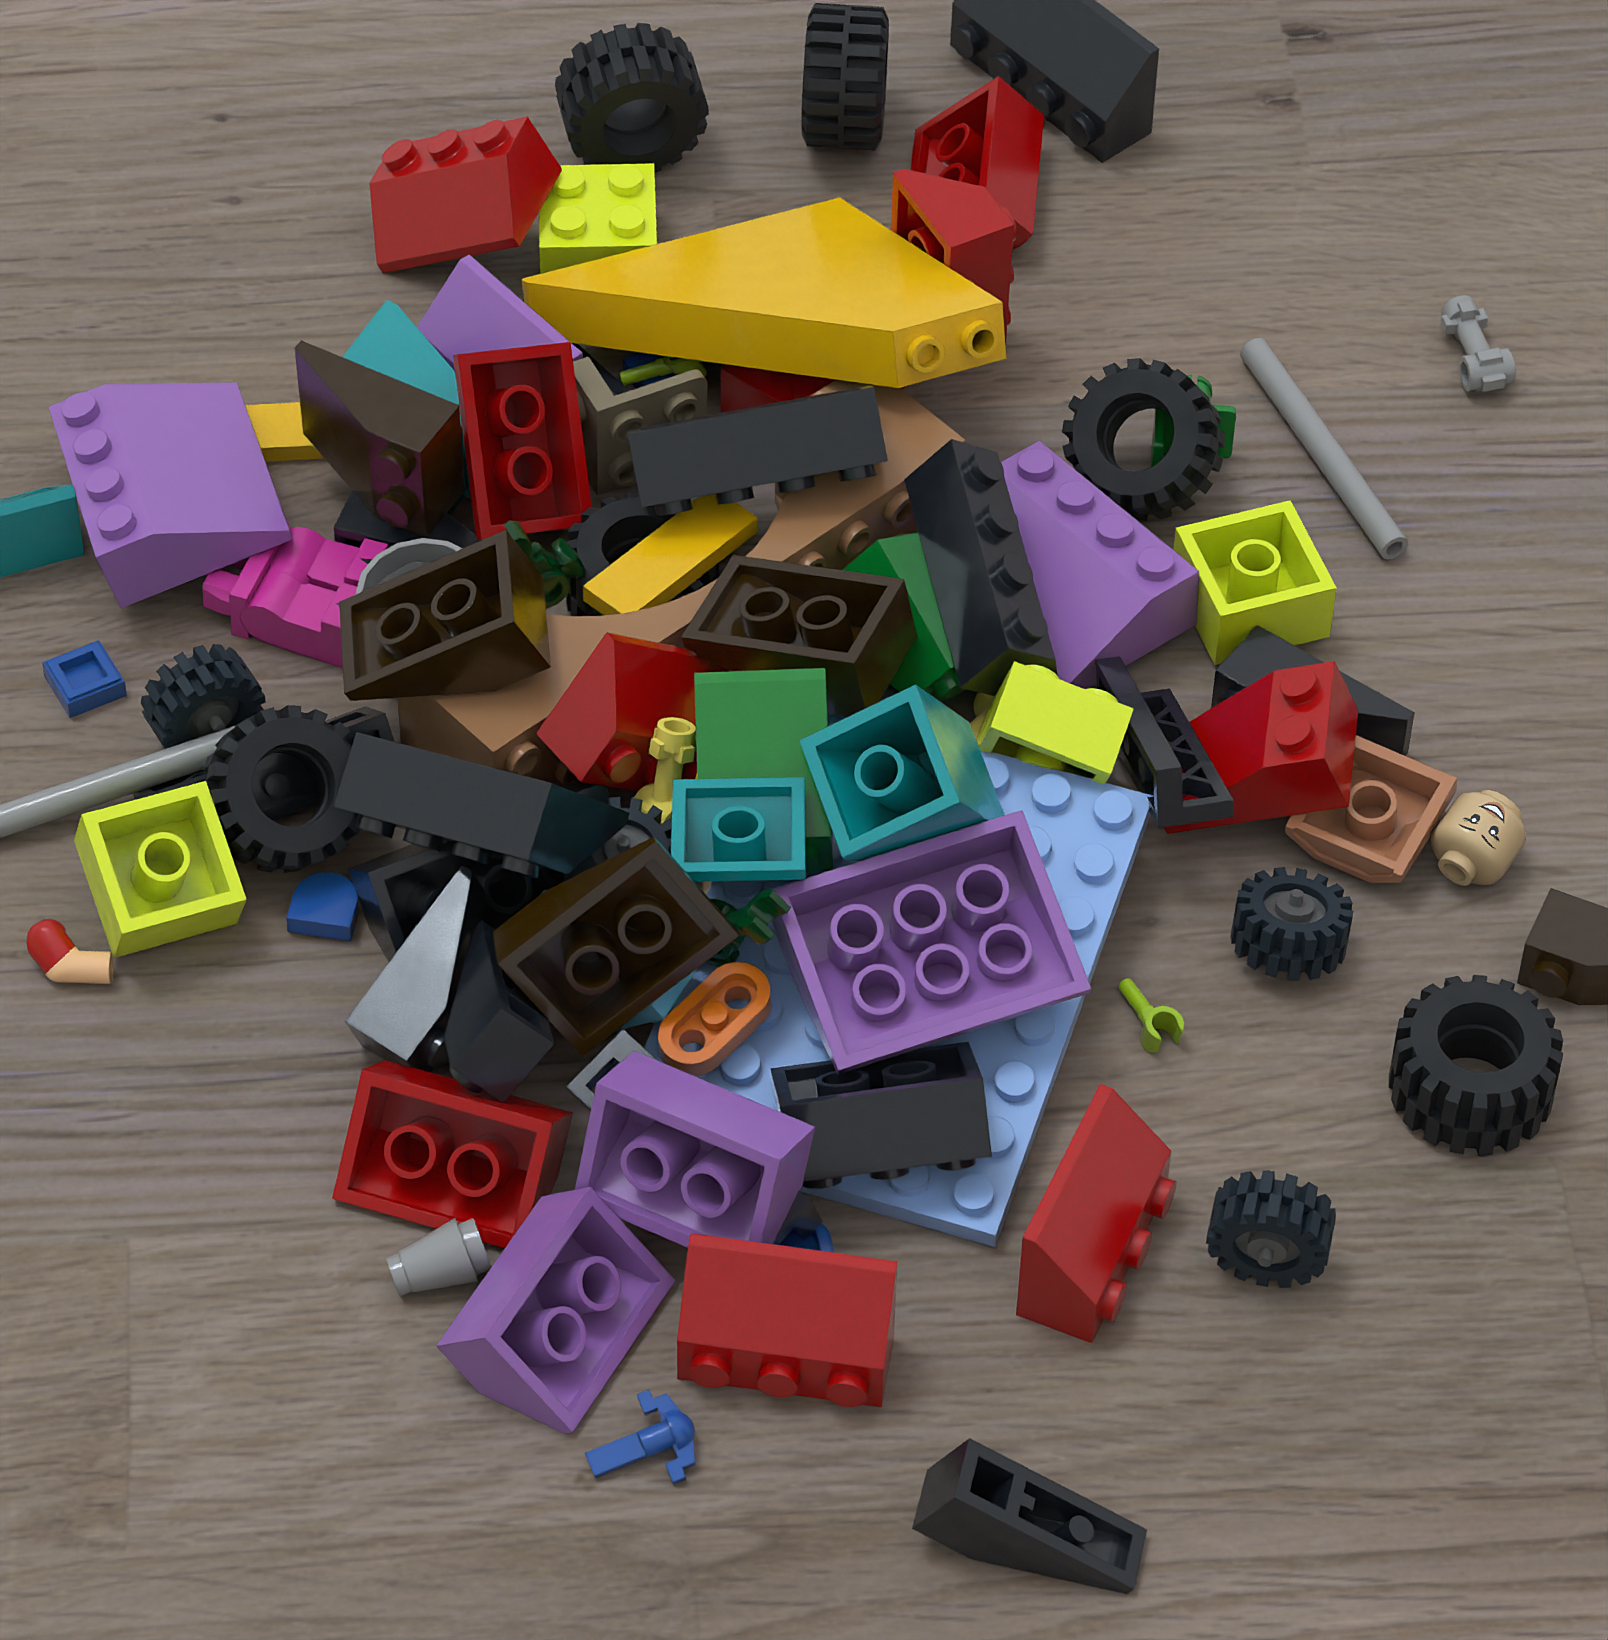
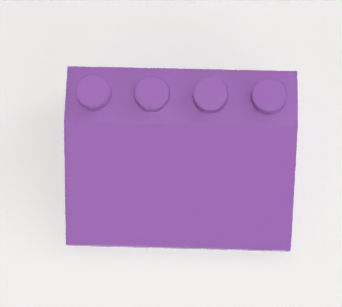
(168, 482)
(1095, 568)
(928, 942)

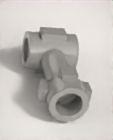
(1482, 367)

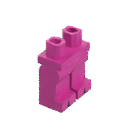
(292, 593)

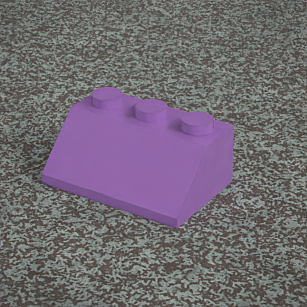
(483, 315)
(691, 1155)
(557, 1310)

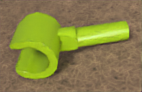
(661, 367)
(1152, 1017)

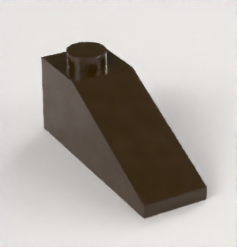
(1568, 951)

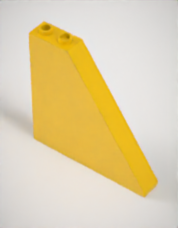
(785, 294)

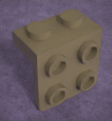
(610, 417)

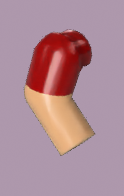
(62, 960)

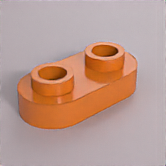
(710, 1021)

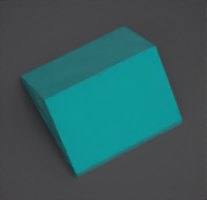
(39, 529)
(740, 828)

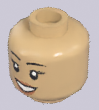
(1478, 838)

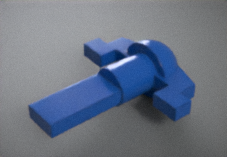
(673, 1432)

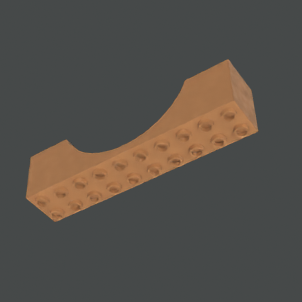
(812, 528)

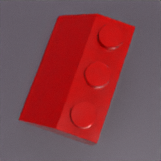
(990, 143)
(459, 193)
(957, 227)
(522, 438)
(614, 705)
(443, 1153)
(1094, 1220)
(786, 1320)

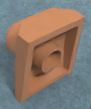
(1387, 819)

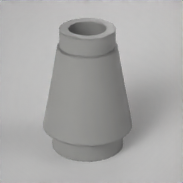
(440, 1259)

